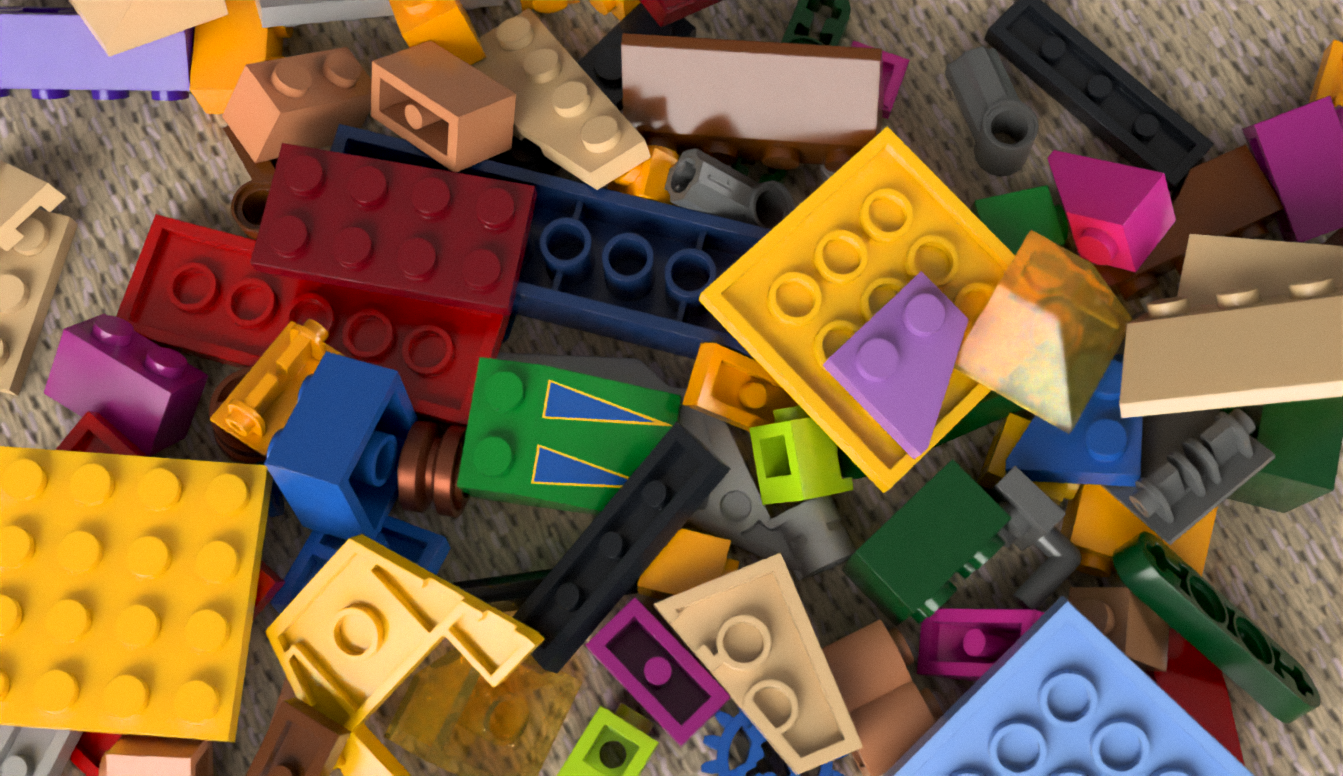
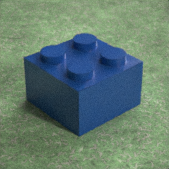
(343, 447)

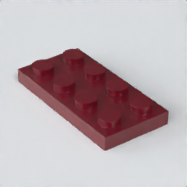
(395, 229)

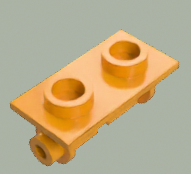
(272, 386)

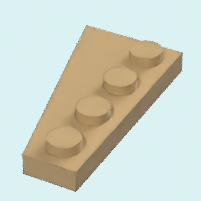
(560, 103)

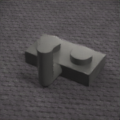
(1034, 522)

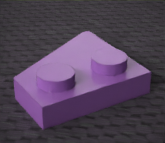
(903, 362)

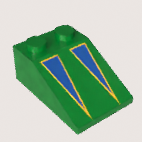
(558, 435)

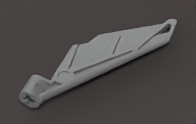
(805, 535)

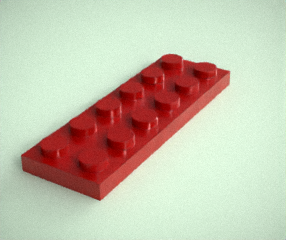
(208, 301)

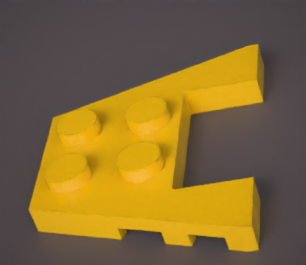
(369, 627)

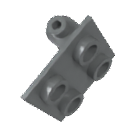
(1190, 467)

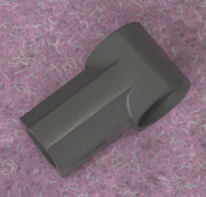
(992, 108)
(716, 189)

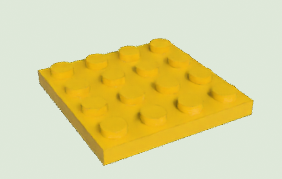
(840, 264)
(127, 591)

